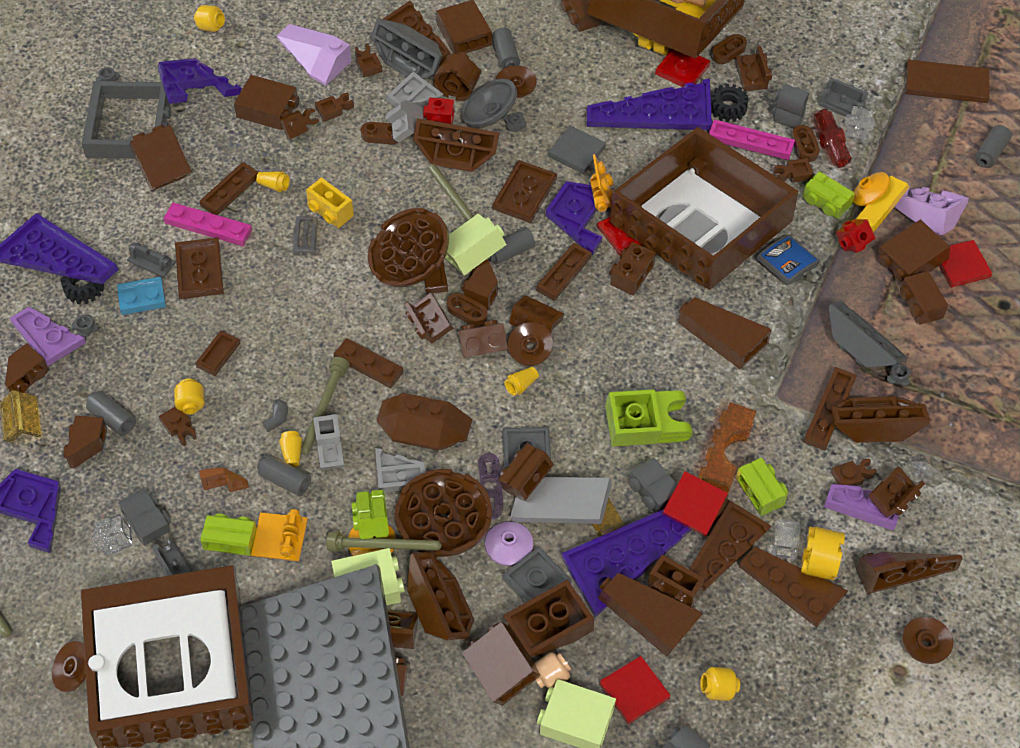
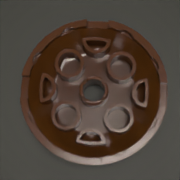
(408, 247)
(444, 493)

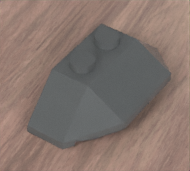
(406, 49)
(861, 338)

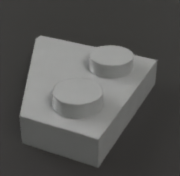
(413, 89)
(396, 470)

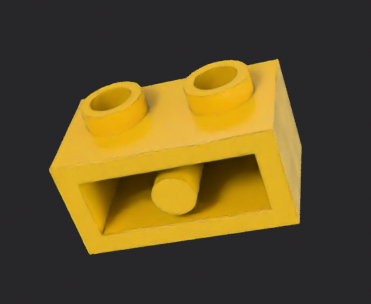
(329, 203)

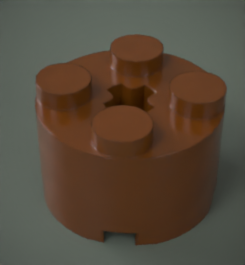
(457, 76)

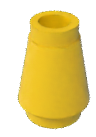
(274, 180)
(520, 381)
(291, 447)

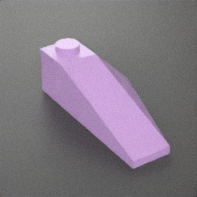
(317, 52)
(934, 209)

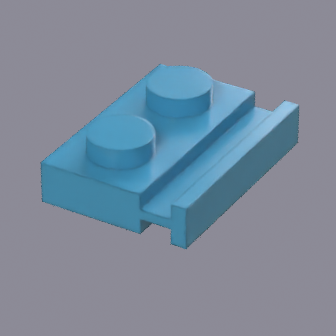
(141, 295)

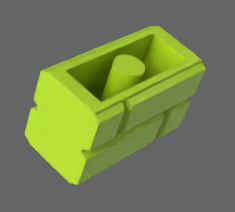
(828, 195)
(761, 486)
(370, 514)
(228, 534)

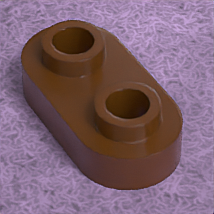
(729, 48)
(378, 133)
(808, 146)
(467, 310)

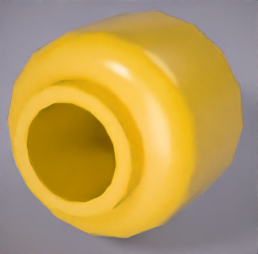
(209, 18)
(189, 396)
(719, 683)

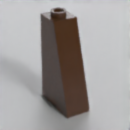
(723, 331)
(649, 612)

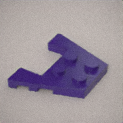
(191, 73)
(572, 212)
(34, 501)

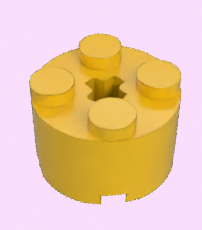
(822, 553)

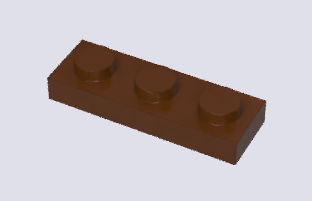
(229, 189)
(564, 271)
(369, 363)

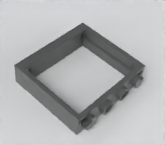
(101, 148)

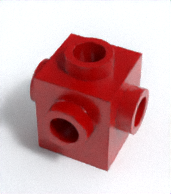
(440, 110)
(855, 235)

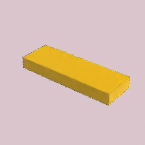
(878, 210)

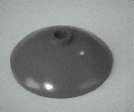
(489, 103)

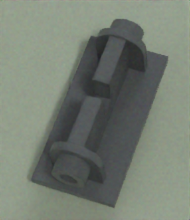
(150, 260)

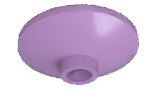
(506, 552)

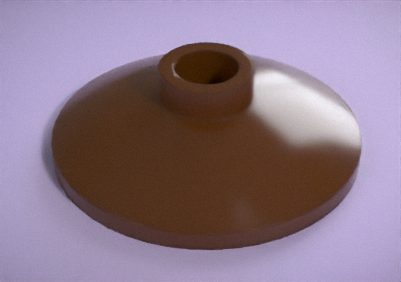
(522, 78)
(528, 334)
(930, 631)
(69, 667)

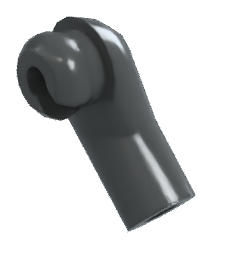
(279, 415)

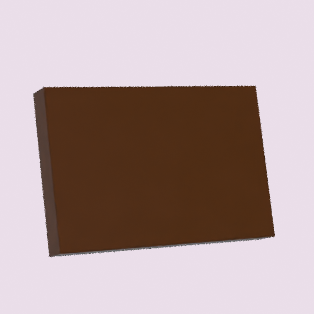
(524, 191)
(199, 268)

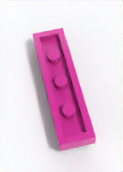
(752, 139)
(208, 224)

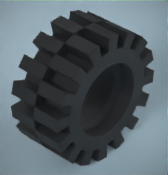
(729, 94)
(80, 293)

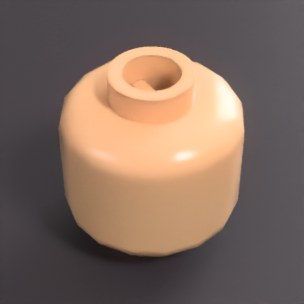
(552, 668)

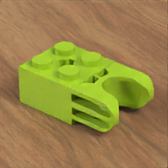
(643, 417)

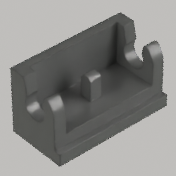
(842, 97)
(170, 559)

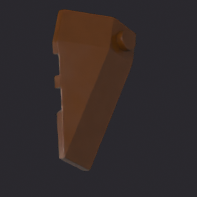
(895, 569)

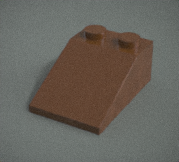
(550, 620)

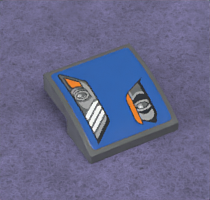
(788, 259)

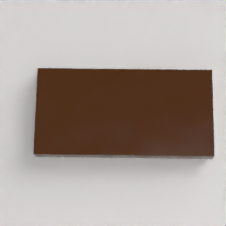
(947, 81)

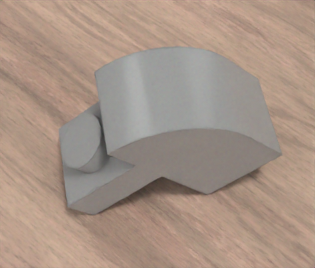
(404, 119)
(328, 442)

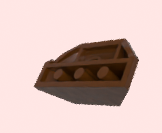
(455, 145)
(880, 418)
(423, 421)
(438, 598)

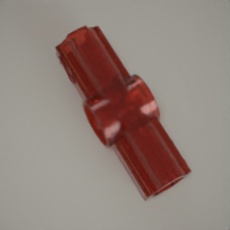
(832, 138)

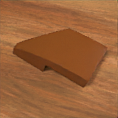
(219, 477)

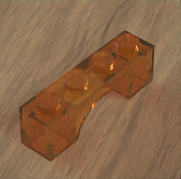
(735, 428)

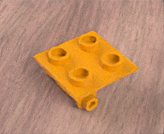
(601, 186)
(280, 536)

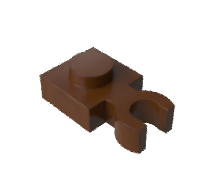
(367, 61)
(331, 107)
(296, 123)
(797, 170)
(177, 423)
(851, 474)

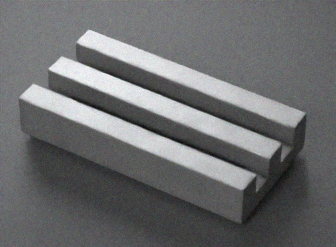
(304, 249)

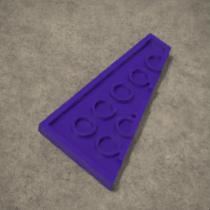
(659, 109)
(52, 250)
(623, 551)

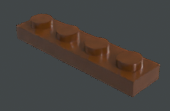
(823, 423)

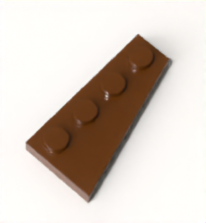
(409, 16)
(729, 540)
(805, 594)

